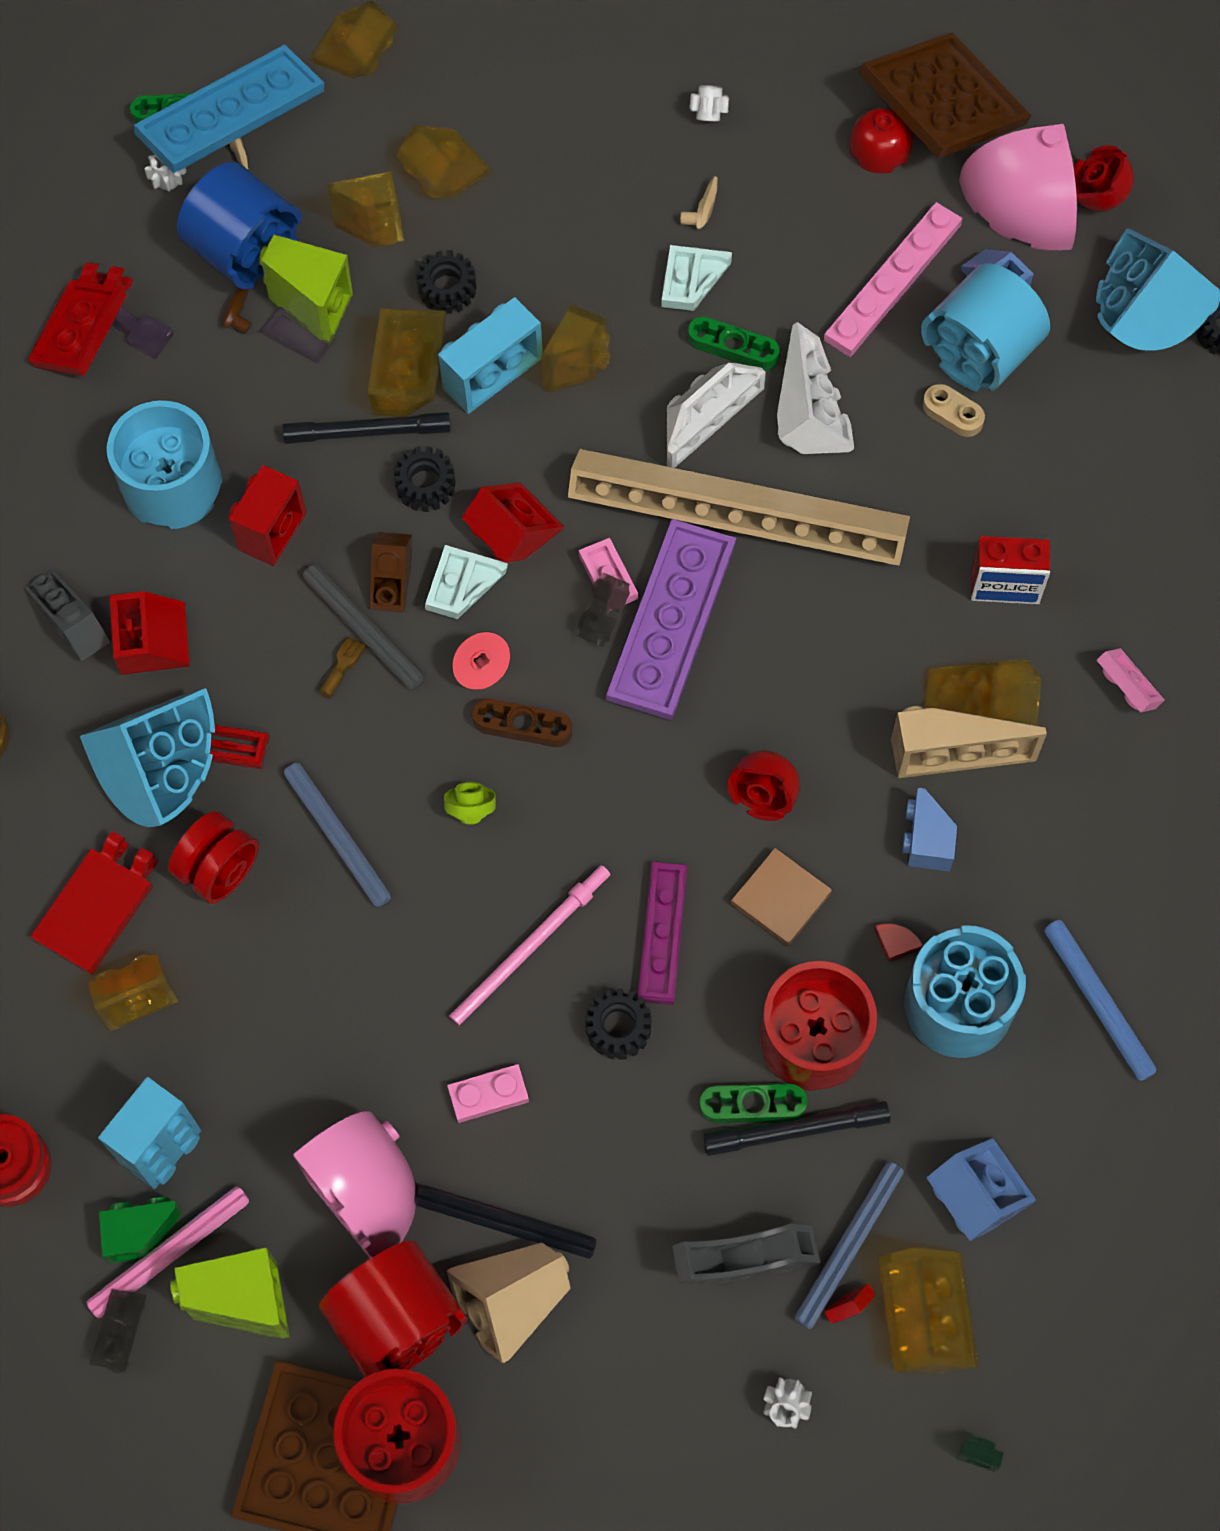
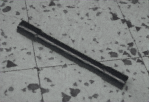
(314, 431)
(856, 1117)

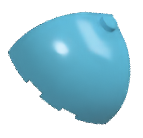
(1152, 295)
(154, 757)

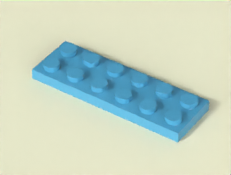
(228, 108)

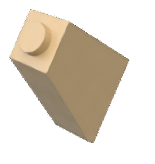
(510, 1295)

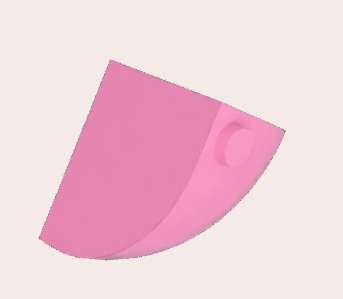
(1025, 187)
(362, 1179)

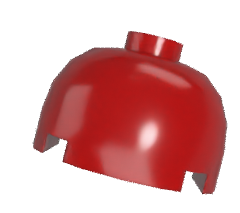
(881, 141)
(1103, 179)
(765, 784)

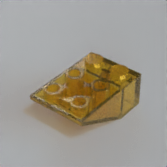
(987, 690)

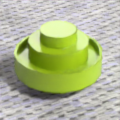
(470, 802)

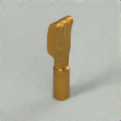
(347, 658)

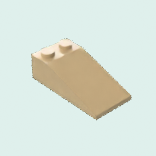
(954, 741)

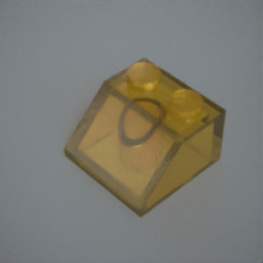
(355, 40)
(441, 161)
(367, 209)
(575, 350)
(132, 991)

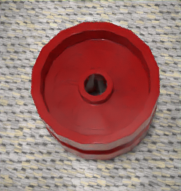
(213, 857)
(26, 1161)

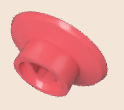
(486, 669)

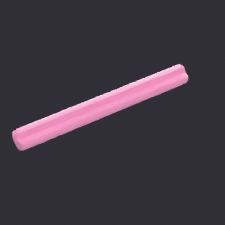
(171, 1248)

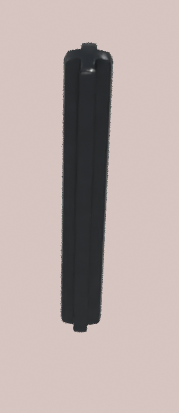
(505, 1221)

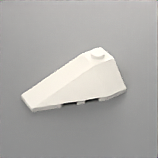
(808, 401)

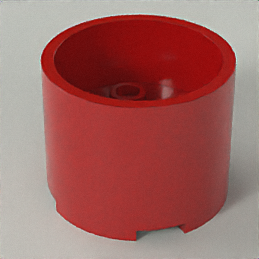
(822, 997)
(392, 1310)
(371, 1418)

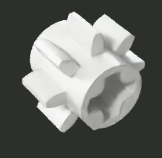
(709, 103)
(161, 175)
(787, 1403)

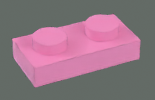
(604, 558)
(1124, 673)
(488, 1093)

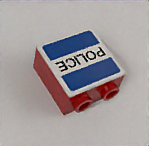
(1010, 570)

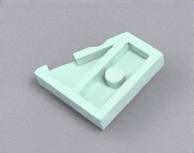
(692, 275)
(461, 581)

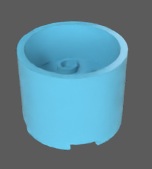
(986, 327)
(164, 464)
(957, 1020)

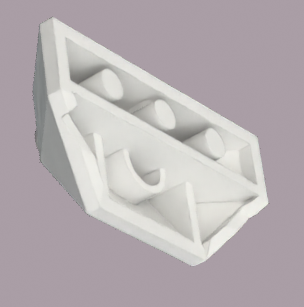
(709, 406)

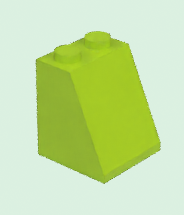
(307, 283)
(234, 1293)

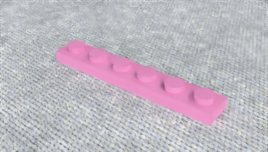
(893, 279)

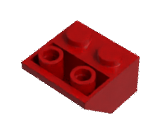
(148, 632)

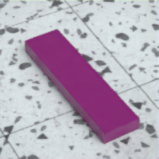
(662, 933)

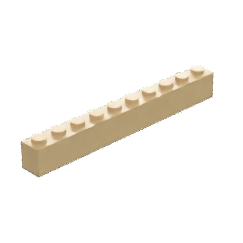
(738, 507)

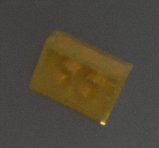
(405, 360)
(927, 1311)

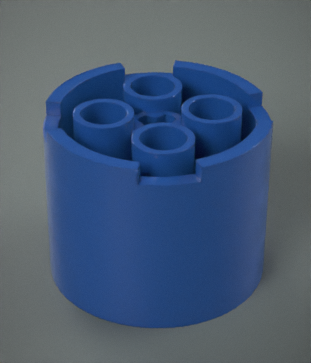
(232, 219)

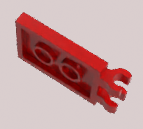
(81, 321)
(96, 905)

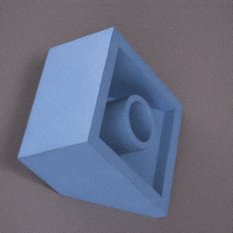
(980, 1189)

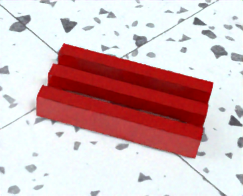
(237, 759)

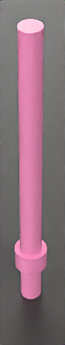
(578, 896)

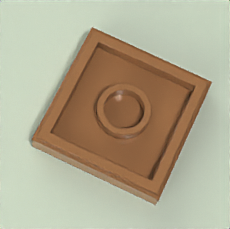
(781, 897)

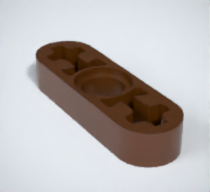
(548, 717)

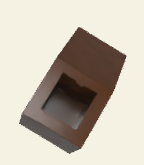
(390, 571)

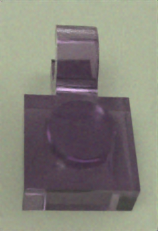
(144, 335)

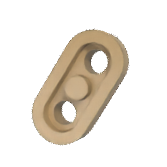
(952, 409)

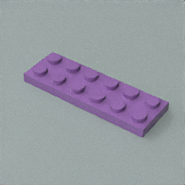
(671, 619)

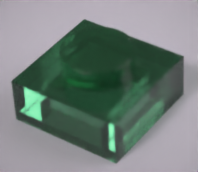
(981, 1454)

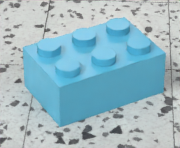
(490, 355)
(151, 1134)

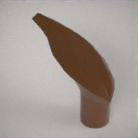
(232, 313)

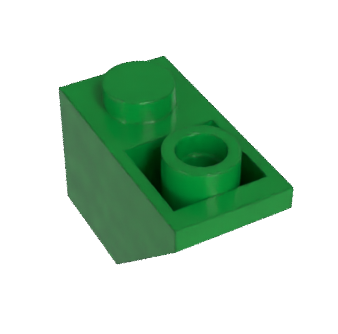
(134, 1231)

